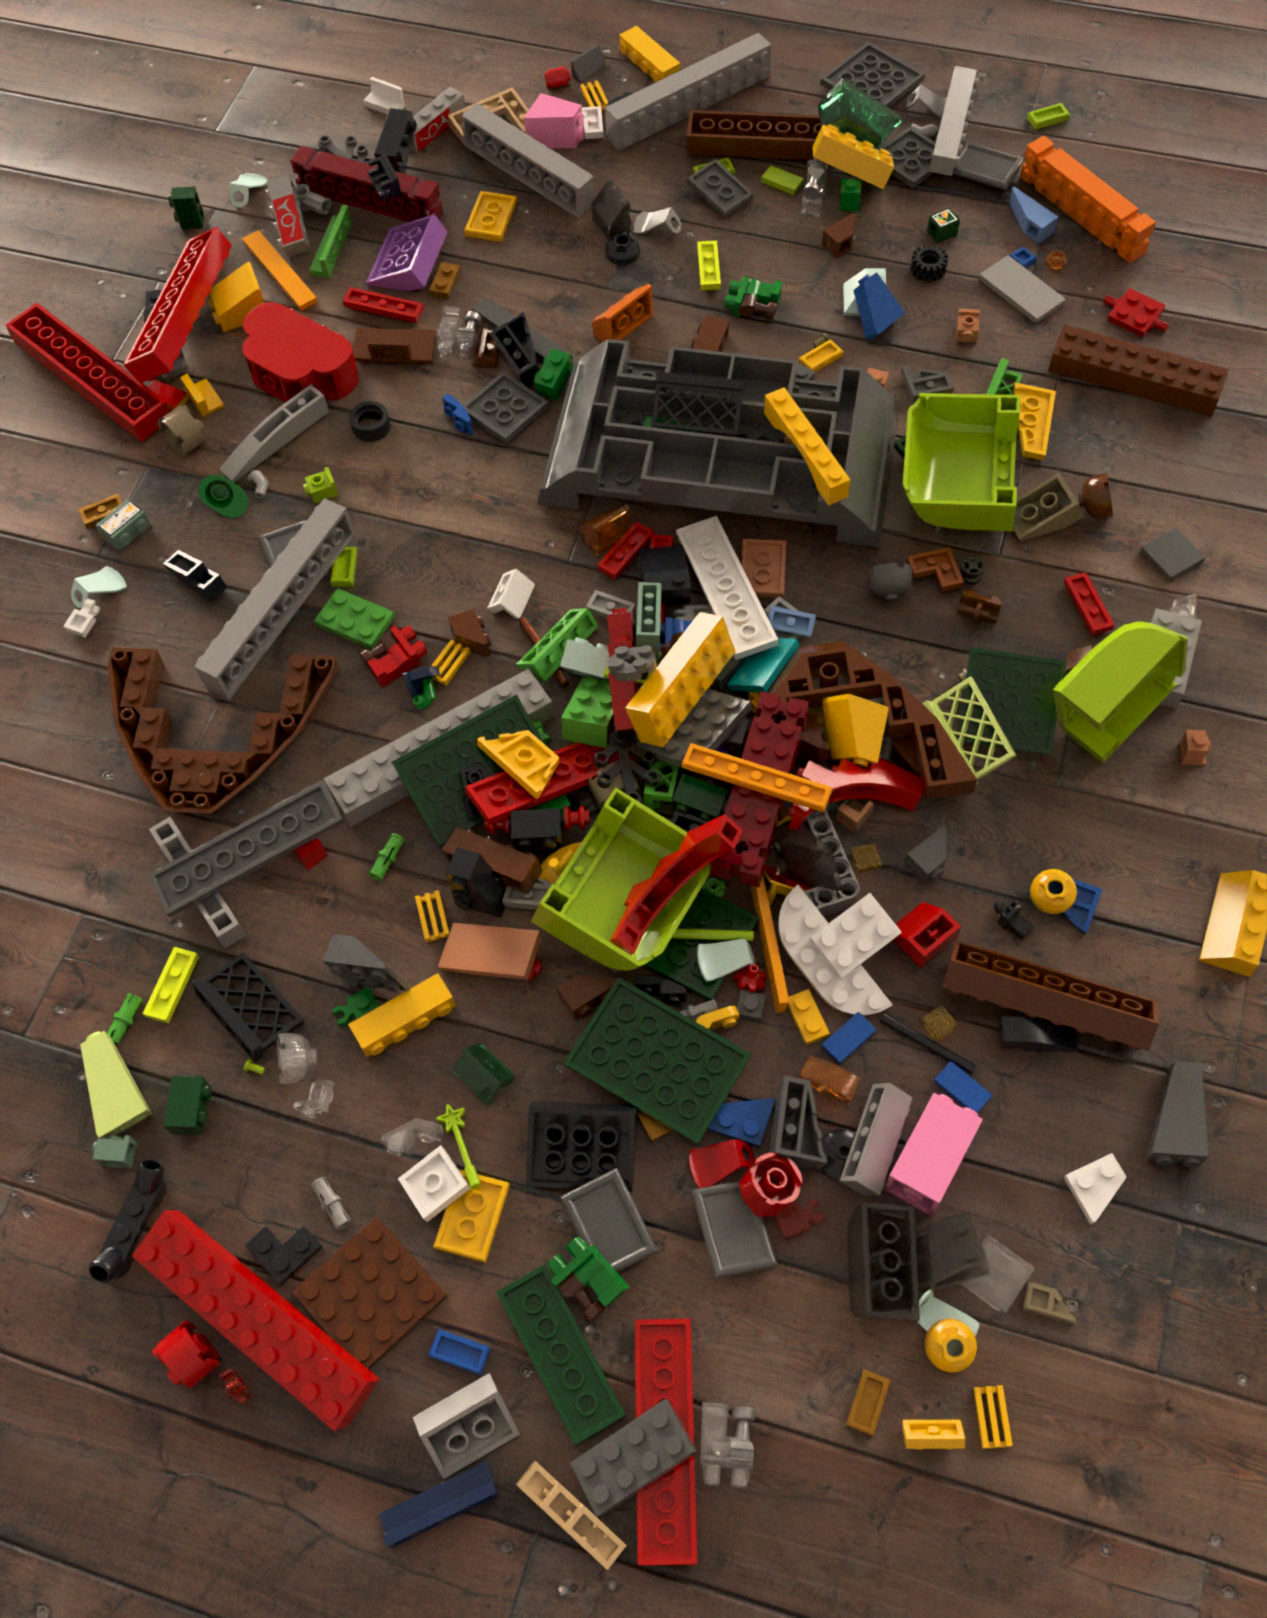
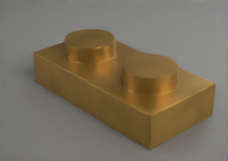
(445, 280)
(99, 510)

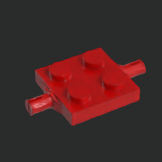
(1136, 312)

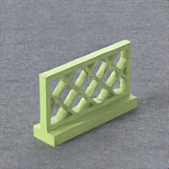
(934, 707)

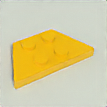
(523, 759)

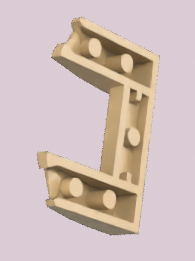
(504, 103)

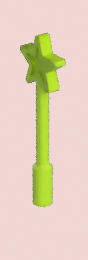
(453, 1122)

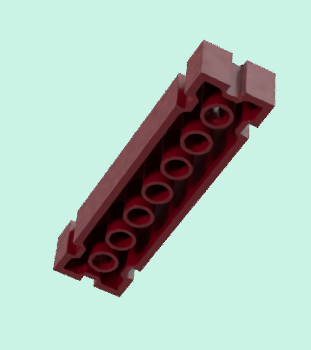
(349, 184)
(774, 744)

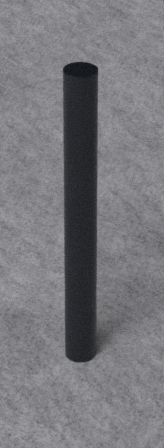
(927, 1043)

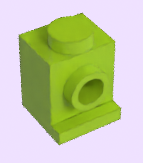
(320, 486)

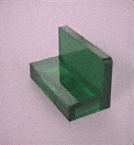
(482, 1072)

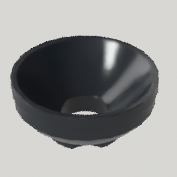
(622, 253)

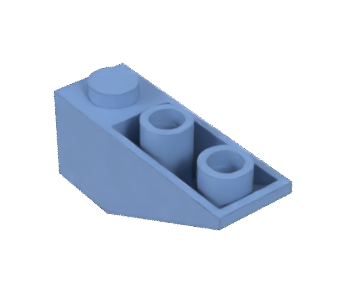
(1033, 218)

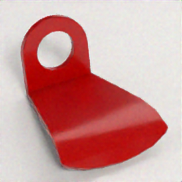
(717, 1161)

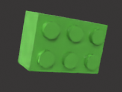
(589, 713)

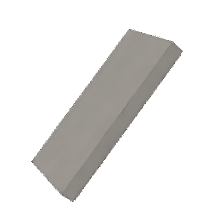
(1022, 289)

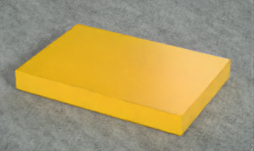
(490, 216)
(473, 1220)

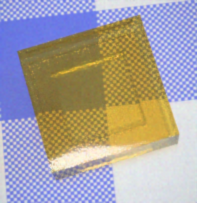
(866, 857)
(939, 1023)

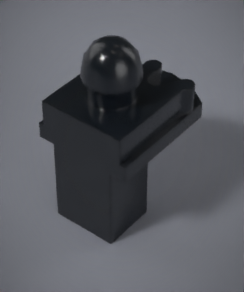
(1012, 920)

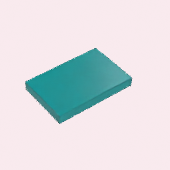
(762, 668)

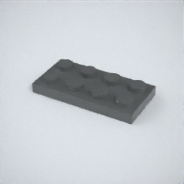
(633, 1458)

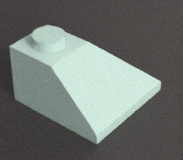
(850, 303)

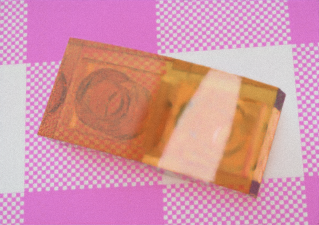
(830, 1077)

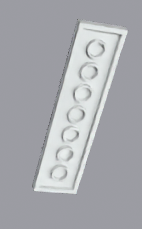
(727, 586)

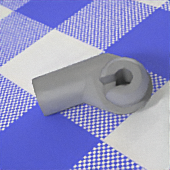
(929, 131)
(261, 482)

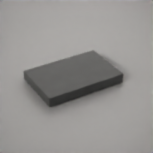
(720, 188)

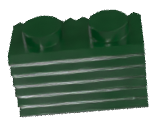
(187, 207)

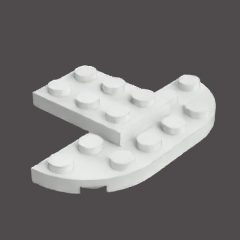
(834, 951)

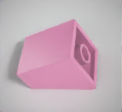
(555, 122)

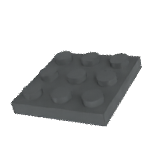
(911, 156)
(505, 407)

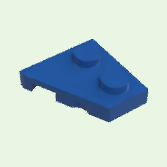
(1084, 906)
(744, 1120)

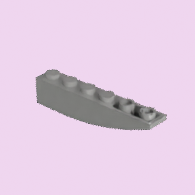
(275, 432)

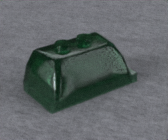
(857, 114)

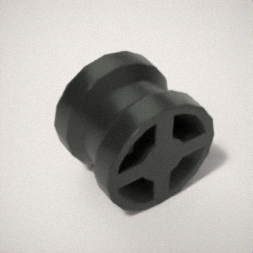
(968, 566)

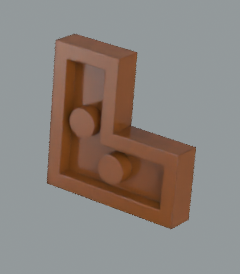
(937, 562)

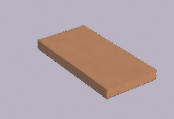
(490, 951)

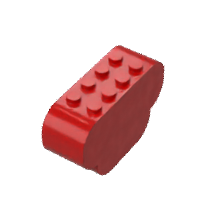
(293, 352)

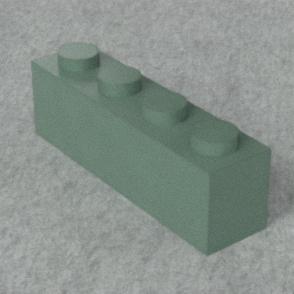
(649, 616)

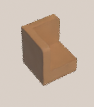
(854, 814)

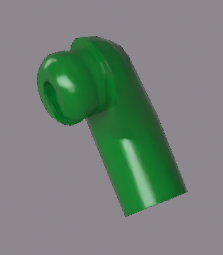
(427, 696)

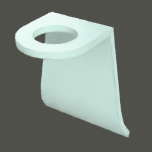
(243, 184)
(103, 581)
(723, 958)
(936, 1310)

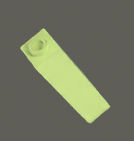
(111, 1088)

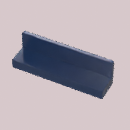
(438, 1505)

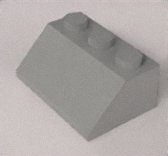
(465, 1426)

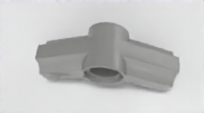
(312, 201)

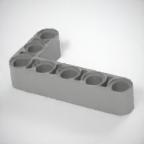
(837, 899)

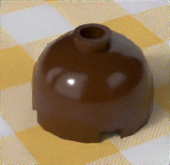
(1096, 497)

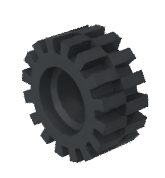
(932, 255)

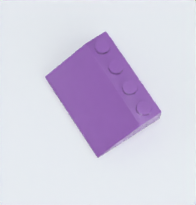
(408, 255)

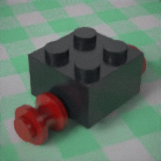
(540, 829)

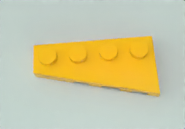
(1034, 419)

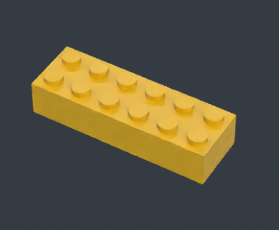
(680, 679)

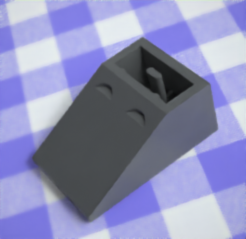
(360, 966)

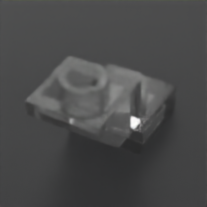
(403, 1138)

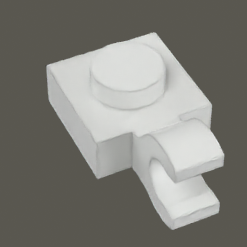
(82, 621)

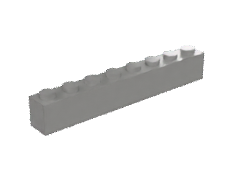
(954, 121)

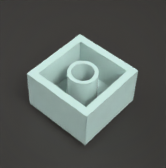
(585, 659)

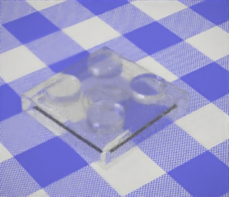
(1005, 1277)

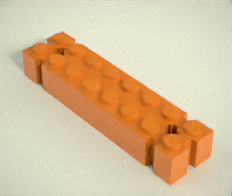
(1087, 199)

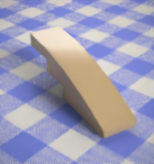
(571, 1515)

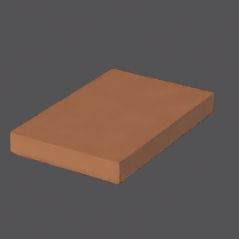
(765, 566)

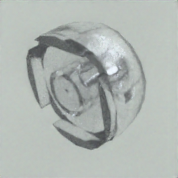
(294, 1058)

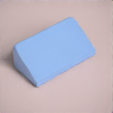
(792, 621)

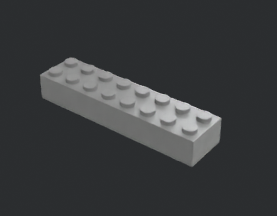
(528, 160)

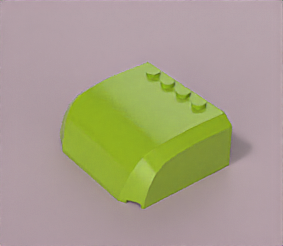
(962, 460)
(1119, 685)
(593, 887)

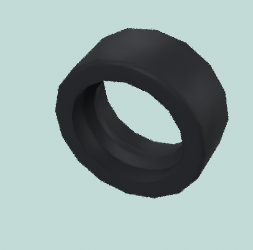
(368, 409)

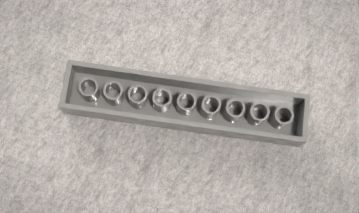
(687, 90)
(275, 599)
(372, 780)

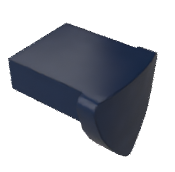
(414, 678)

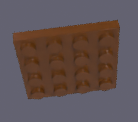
(369, 1293)

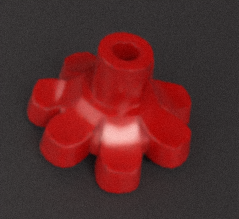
(751, 978)

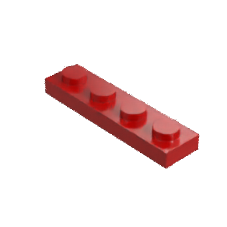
(383, 305)

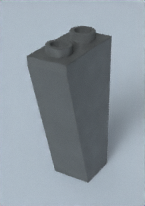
(1181, 1118)

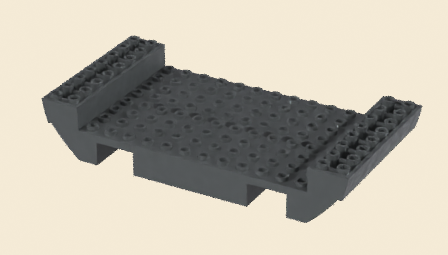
(610, 453)

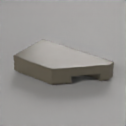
(1046, 1303)

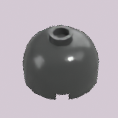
(890, 580)

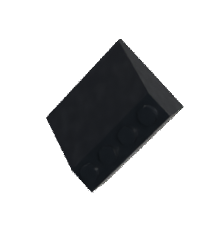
(579, 1143)

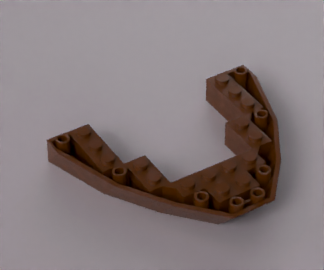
(839, 670)
(204, 778)

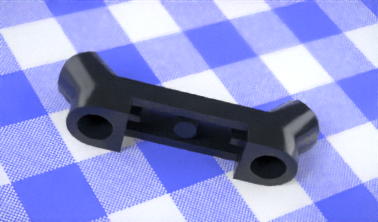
(117, 1250)

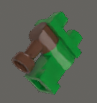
(753, 297)
(587, 1270)

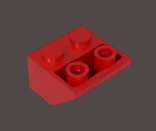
(926, 932)

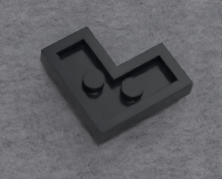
(284, 1259)

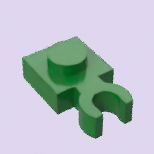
(359, 1005)

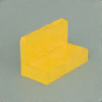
(202, 395)

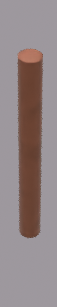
(533, 636)

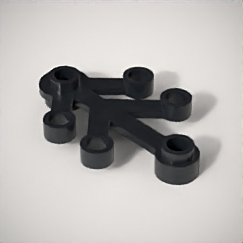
(625, 764)

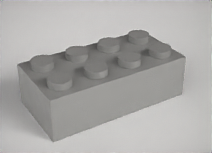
(1189, 628)

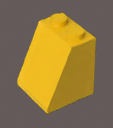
(235, 297)
(854, 728)

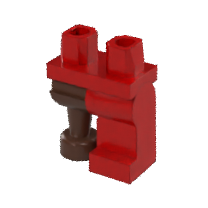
(399, 655)

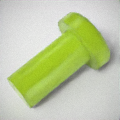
(253, 1067)

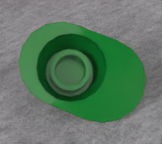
(223, 496)

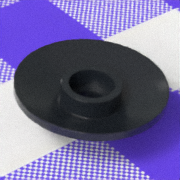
(831, 1144)

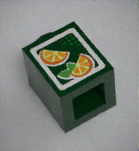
(943, 225)

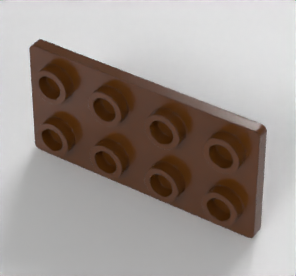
(394, 345)

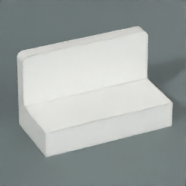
(384, 96)
(512, 594)

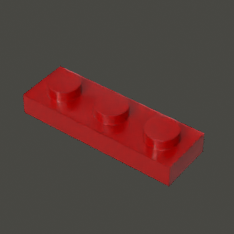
(625, 550)
(1088, 604)

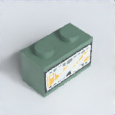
(123, 524)

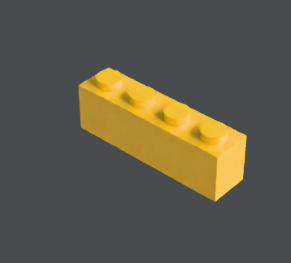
(647, 54)
(402, 1015)

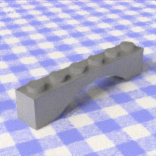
(213, 907)

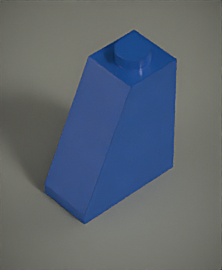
(876, 305)

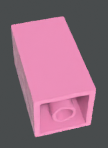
(933, 1153)

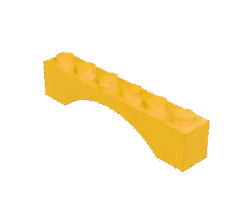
(826, 471)

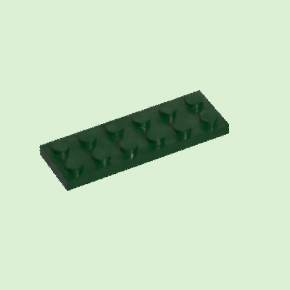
(561, 1355)

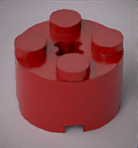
(770, 1185)
(186, 1355)

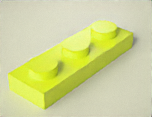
(709, 265)
(171, 985)

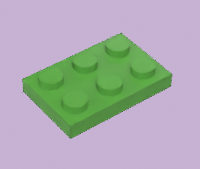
(354, 619)

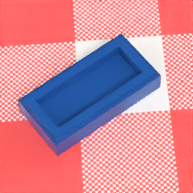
(849, 1038)
(962, 1088)
(459, 1352)

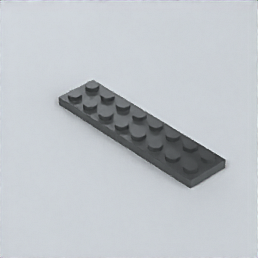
(246, 848)

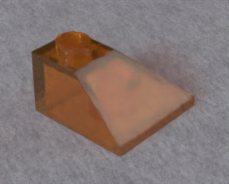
(605, 529)

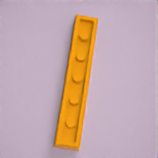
(279, 270)
(757, 777)
(770, 947)

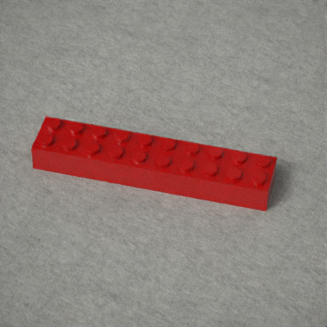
(178, 306)
(88, 371)
(256, 1319)

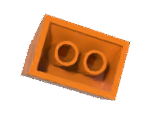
(624, 315)

